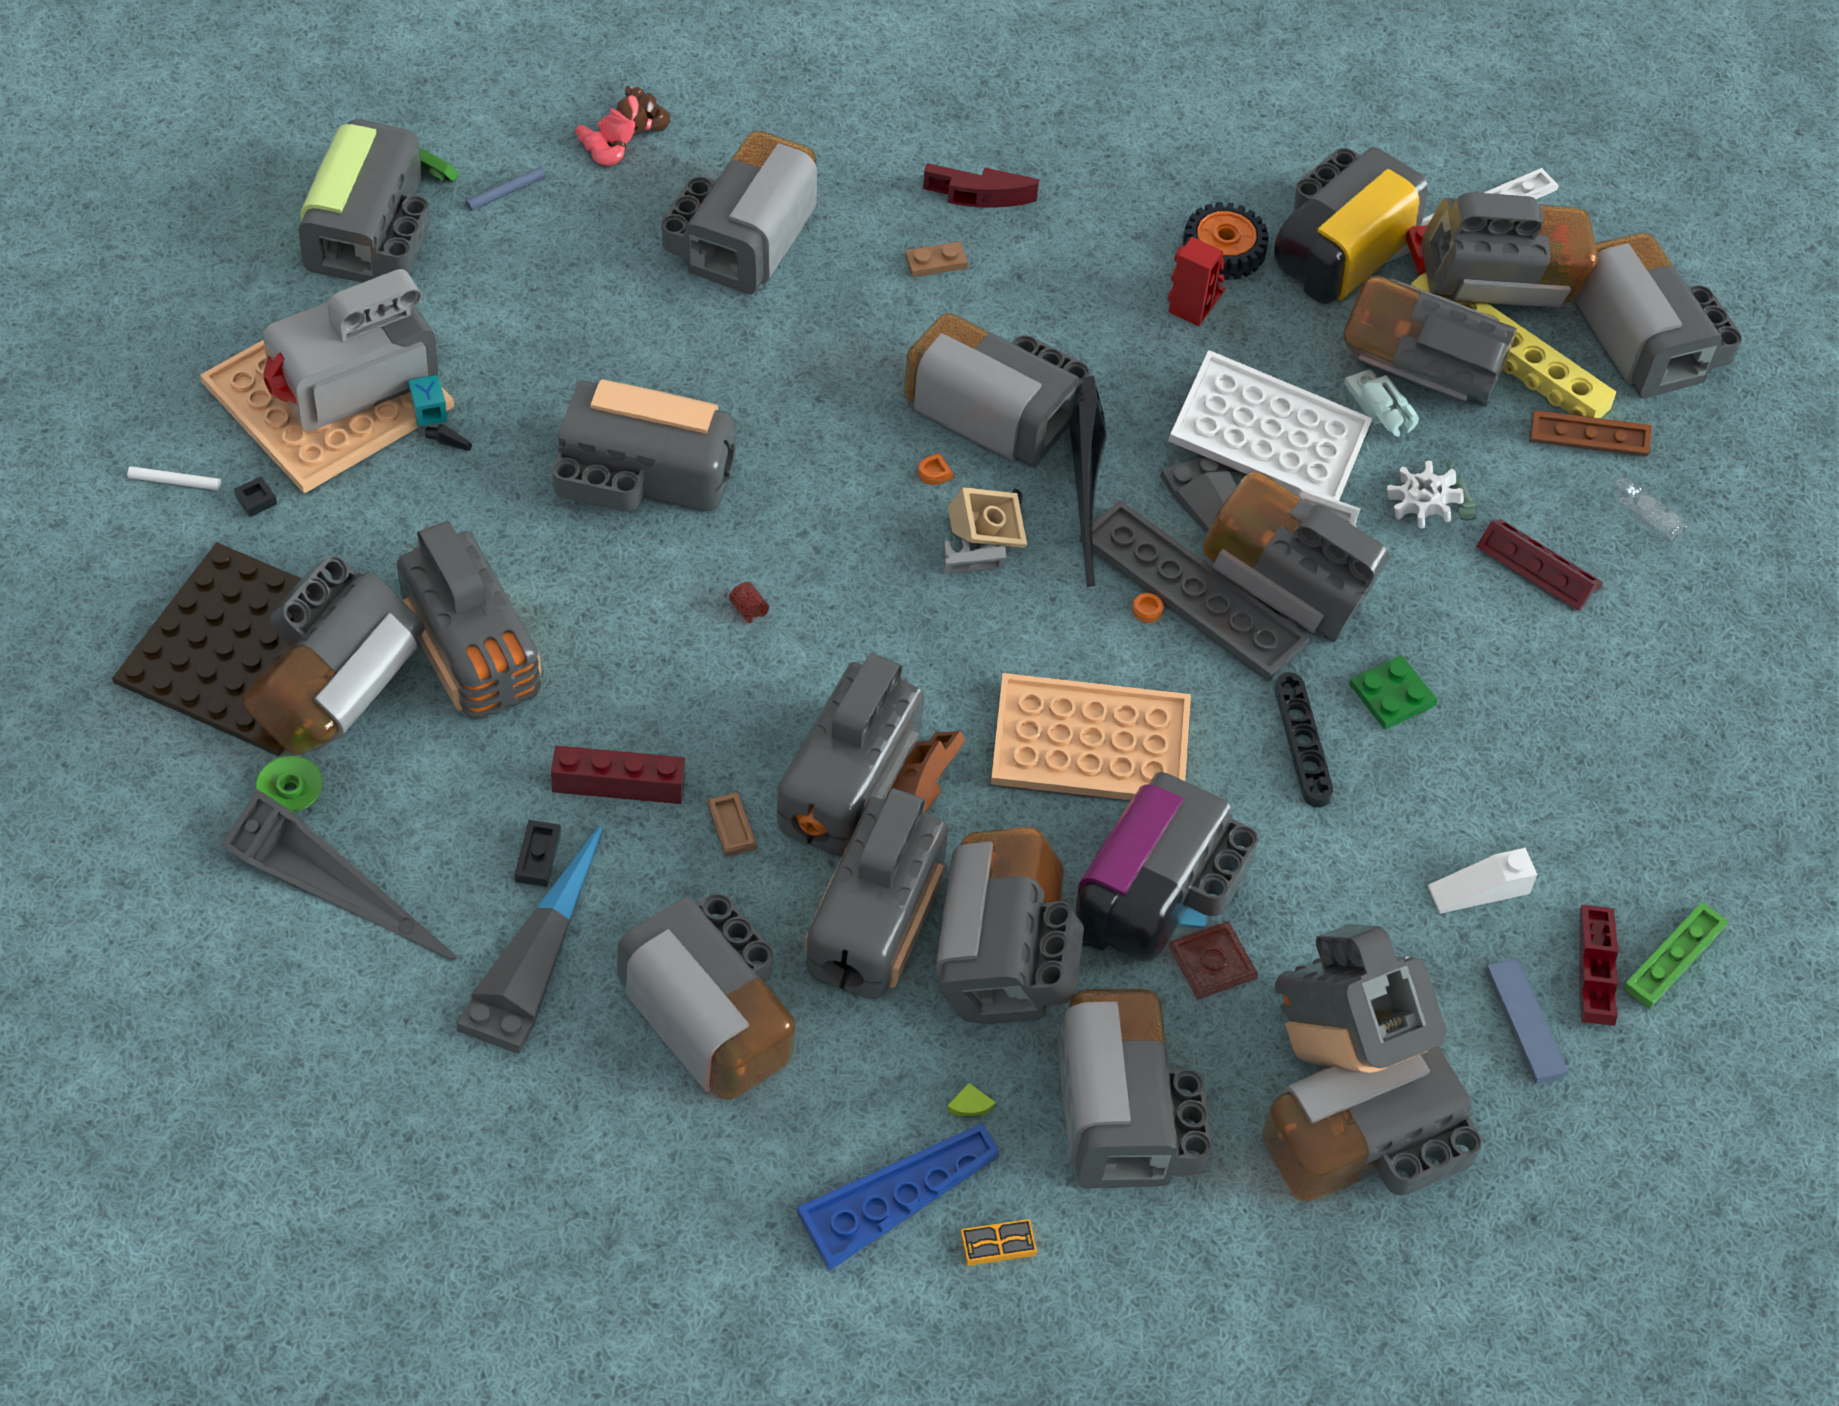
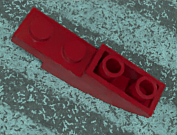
(987, 190)

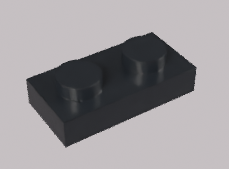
(537, 853)

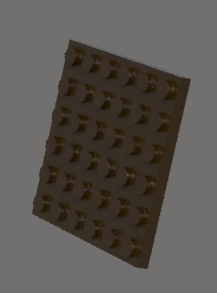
(214, 644)

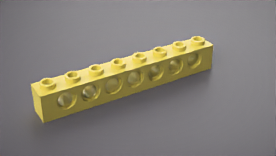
(1545, 368)

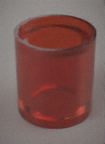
(748, 601)

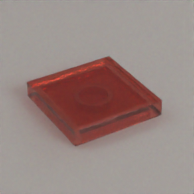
(1213, 960)

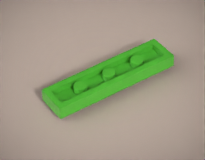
(1675, 955)

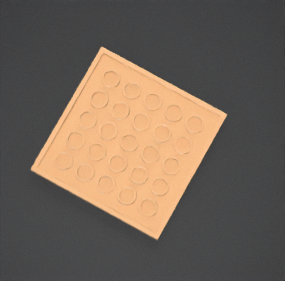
(304, 455)

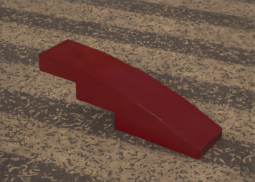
(1598, 965)

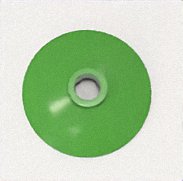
(291, 772)

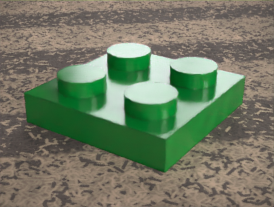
(1393, 692)

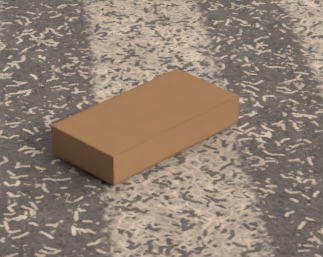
(731, 824)

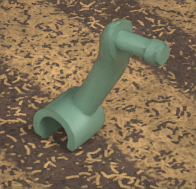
(1466, 509)

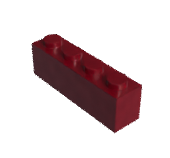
(618, 774)

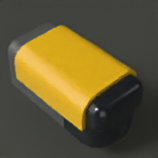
(1349, 221)

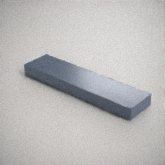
(1526, 1020)

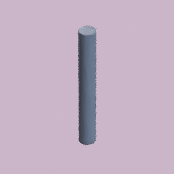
(505, 189)

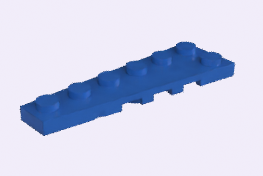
(874, 1204)

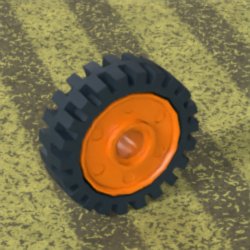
(1232, 231)

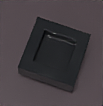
(255, 496)

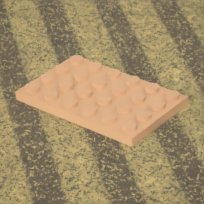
(1087, 736)

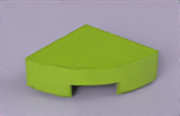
(971, 1103)

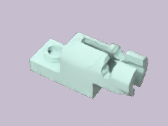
(1382, 401)

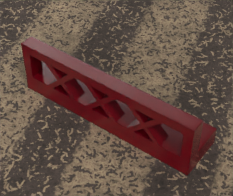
(1538, 563)

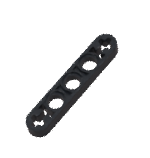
(1303, 726)

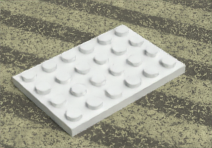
(1269, 428)

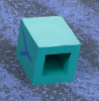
(427, 400)

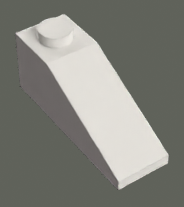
(1487, 881)

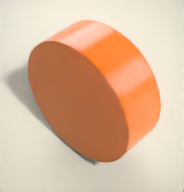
(1147, 607)

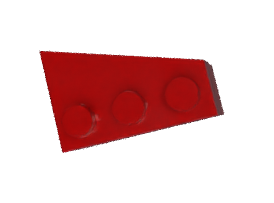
(1196, 281)

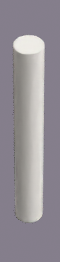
(174, 478)

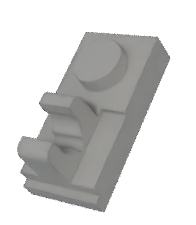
(983, 558)

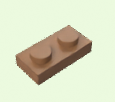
(936, 259)

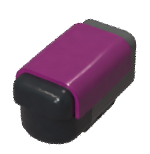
(1158, 863)

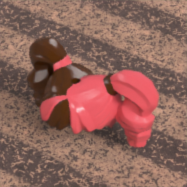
(633, 115)

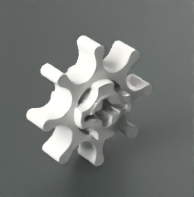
(1425, 494)

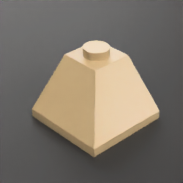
(987, 517)

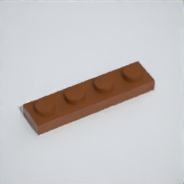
(1590, 433)

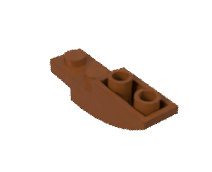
(926, 765)

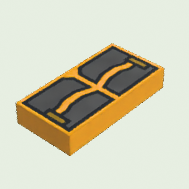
(998, 1242)

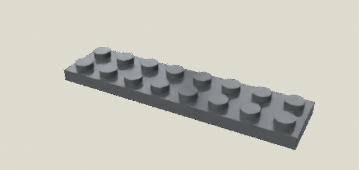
(1196, 591)

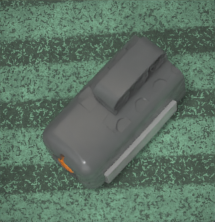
(850, 754)

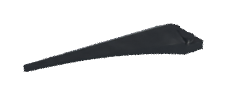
(1087, 442)

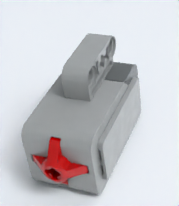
(350, 351)

